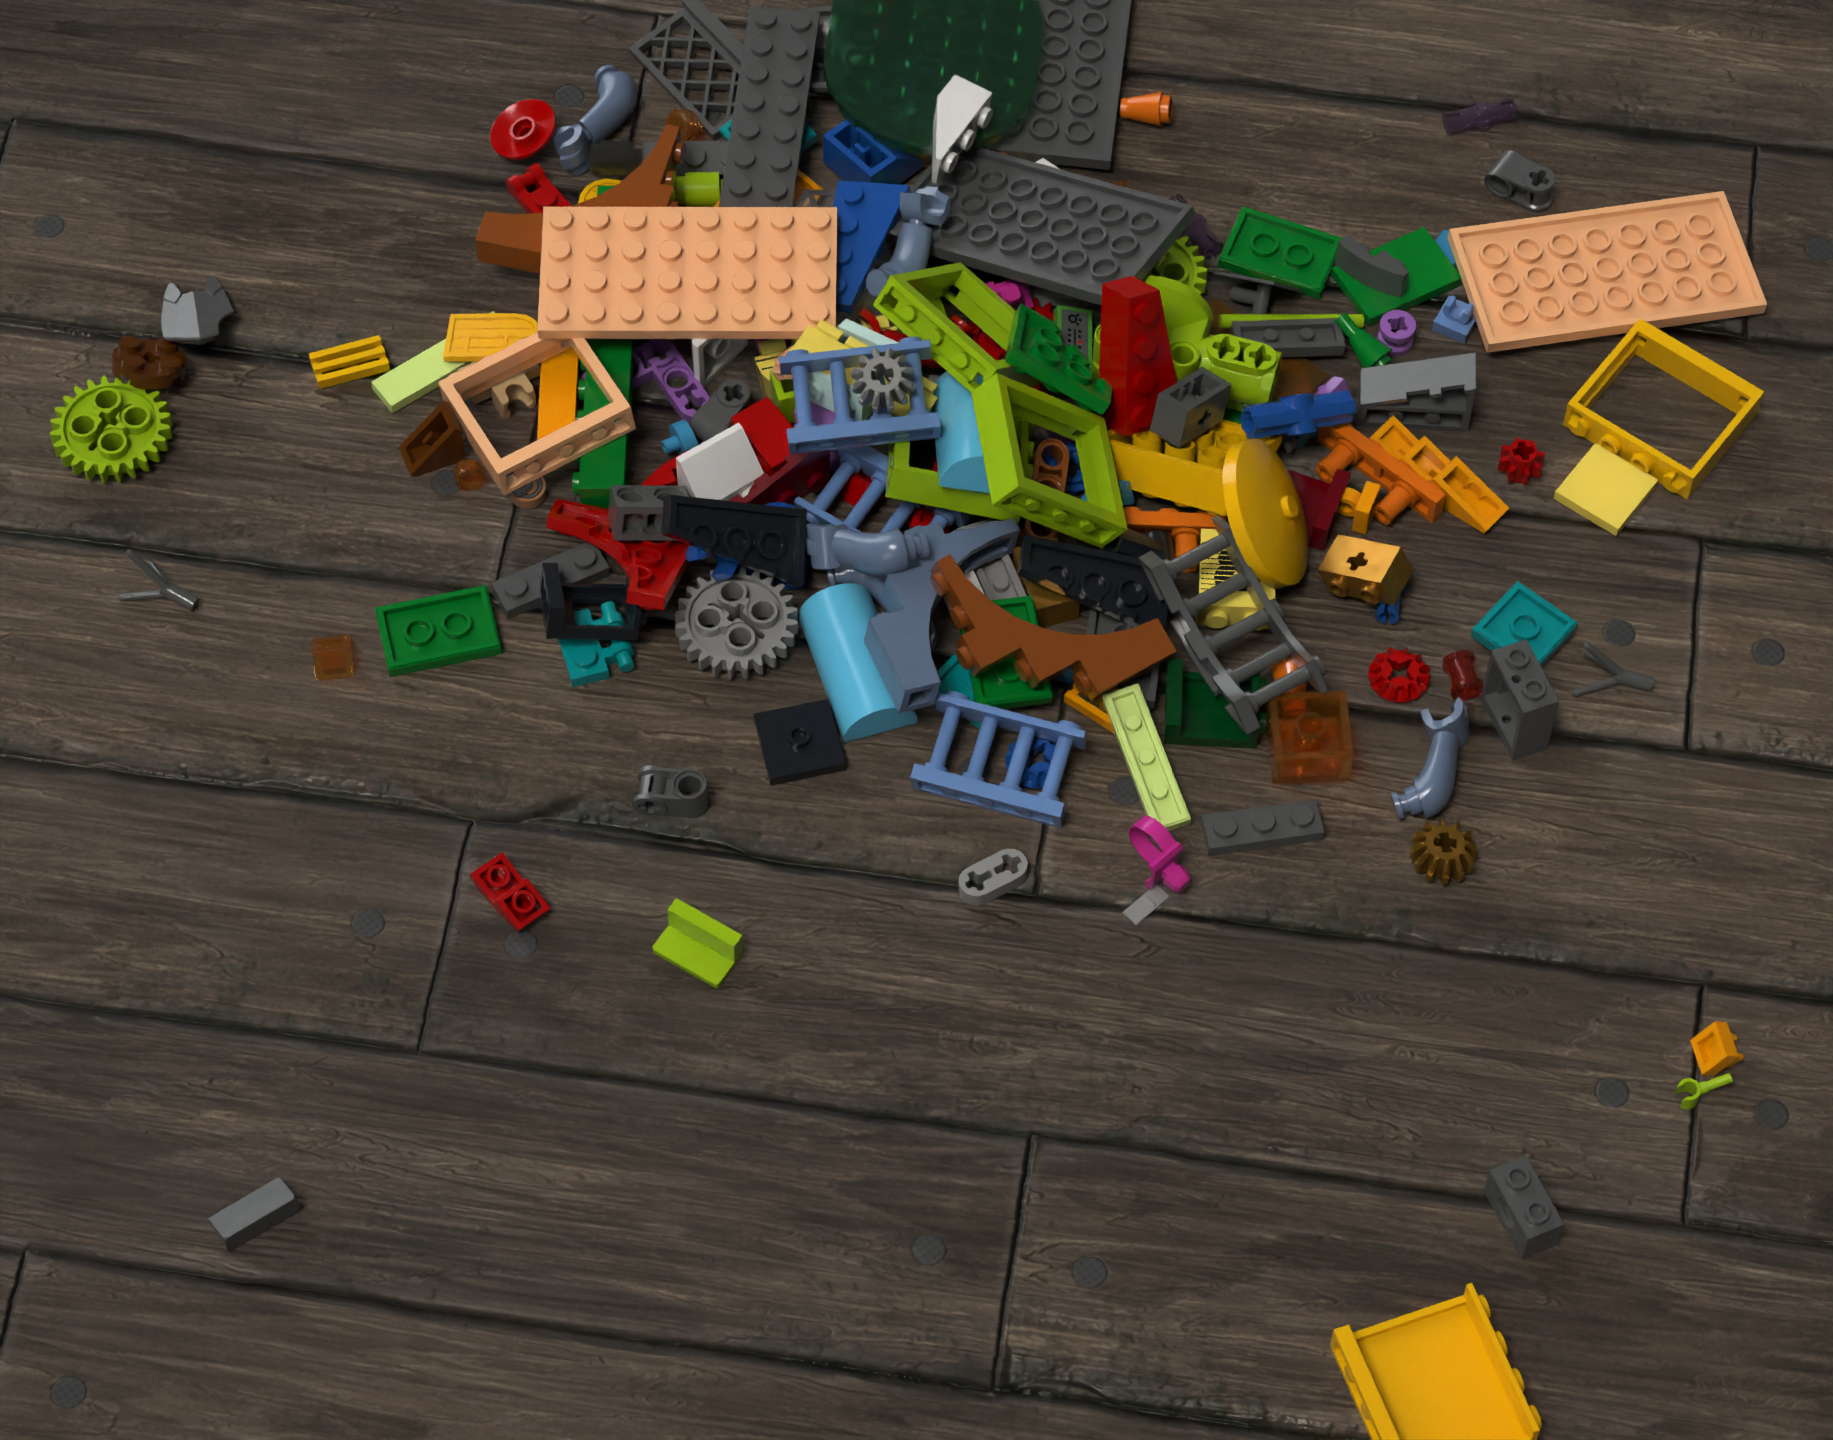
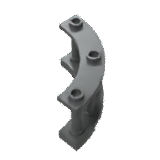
(1204, 648)

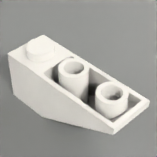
(957, 117)

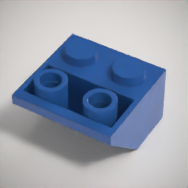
(860, 158)

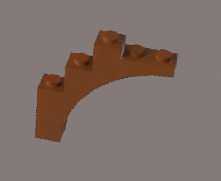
(517, 238)
(1042, 654)

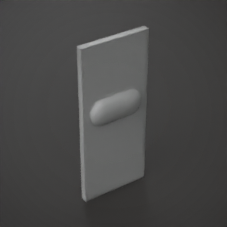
(1145, 904)

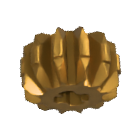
(1443, 852)

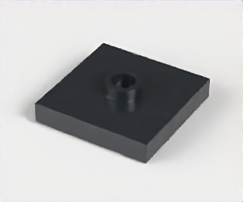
(799, 742)

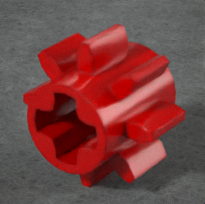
(1521, 461)

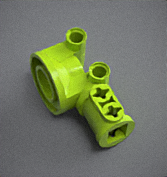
(1244, 363)

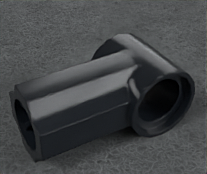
(1137, 544)

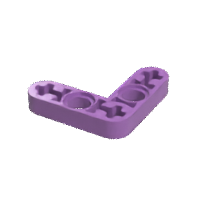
(665, 370)

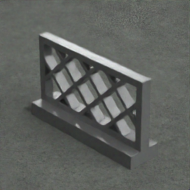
(711, 34)

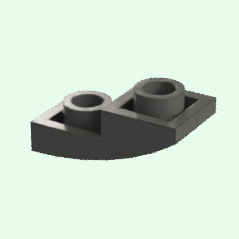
(1377, 272)

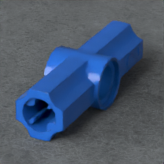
(1298, 414)

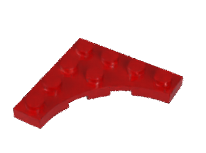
(650, 565)

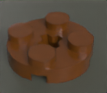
(148, 362)

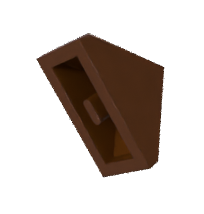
(434, 442)

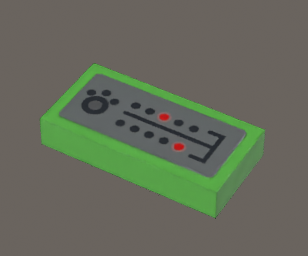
(1075, 328)

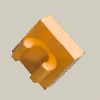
(1360, 505)
(1715, 1048)

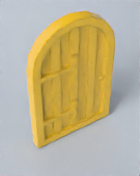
(480, 335)

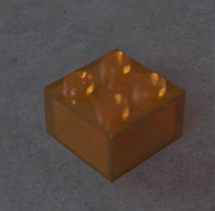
(1309, 737)

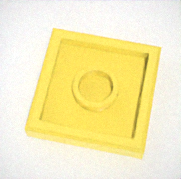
(1605, 489)

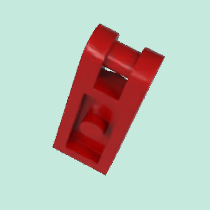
(544, 196)

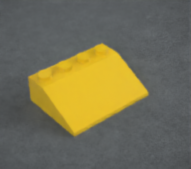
(1184, 474)

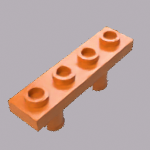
(1393, 475)
(1182, 526)

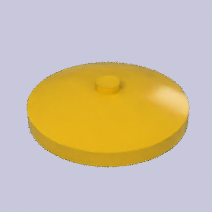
(1265, 513)

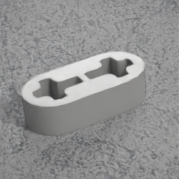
(994, 879)

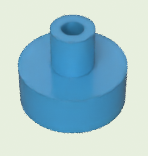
(681, 438)

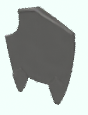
(194, 315)

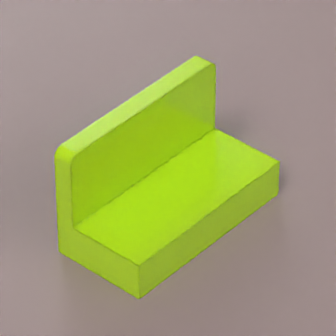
(699, 944)

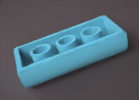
(959, 447)
(835, 633)

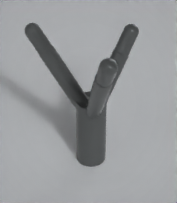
(167, 589)
(1621, 675)

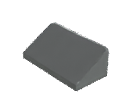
(254, 1214)

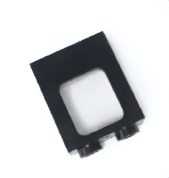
(558, 613)

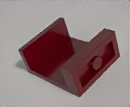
(1320, 504)

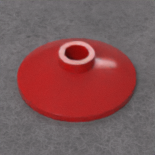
(523, 129)

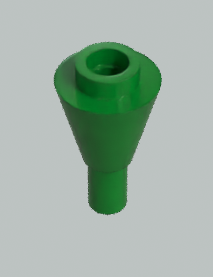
(1366, 347)

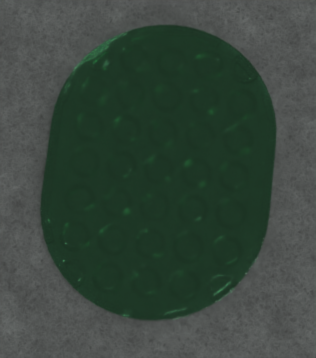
(898, 55)

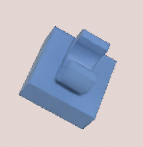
(1455, 320)

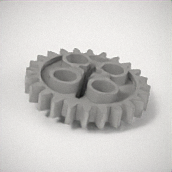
(736, 623)

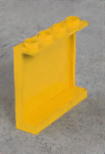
(1436, 1376)

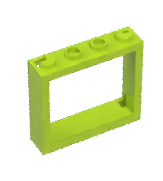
(948, 343)
(923, 486)
(1092, 521)

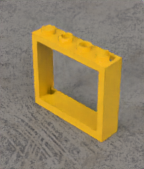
(1687, 367)

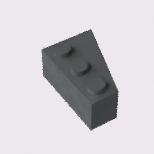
(1419, 393)

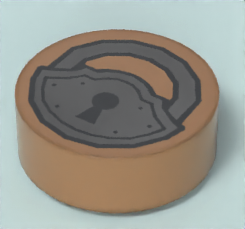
(530, 495)

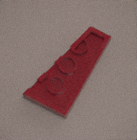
(798, 477)

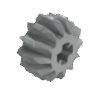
(895, 373)

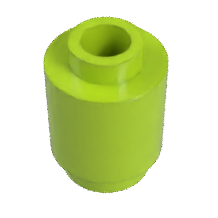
(698, 189)

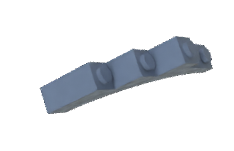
(901, 636)

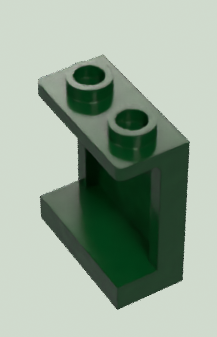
(1200, 717)

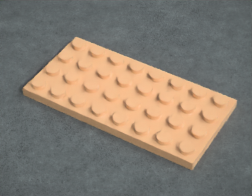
(1605, 270)
(686, 272)

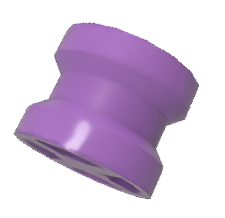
(1403, 339)

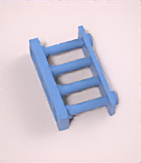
(844, 430)
(875, 466)
(1008, 796)

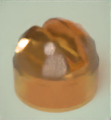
(474, 475)

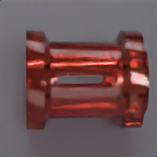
(1462, 675)

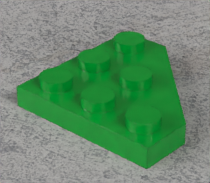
(1040, 352)

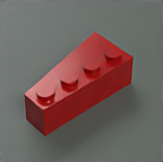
(1133, 353)

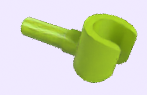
(1697, 1089)

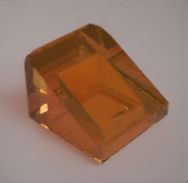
(332, 657)

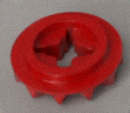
(1398, 688)

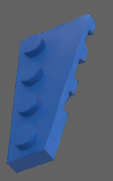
(863, 222)

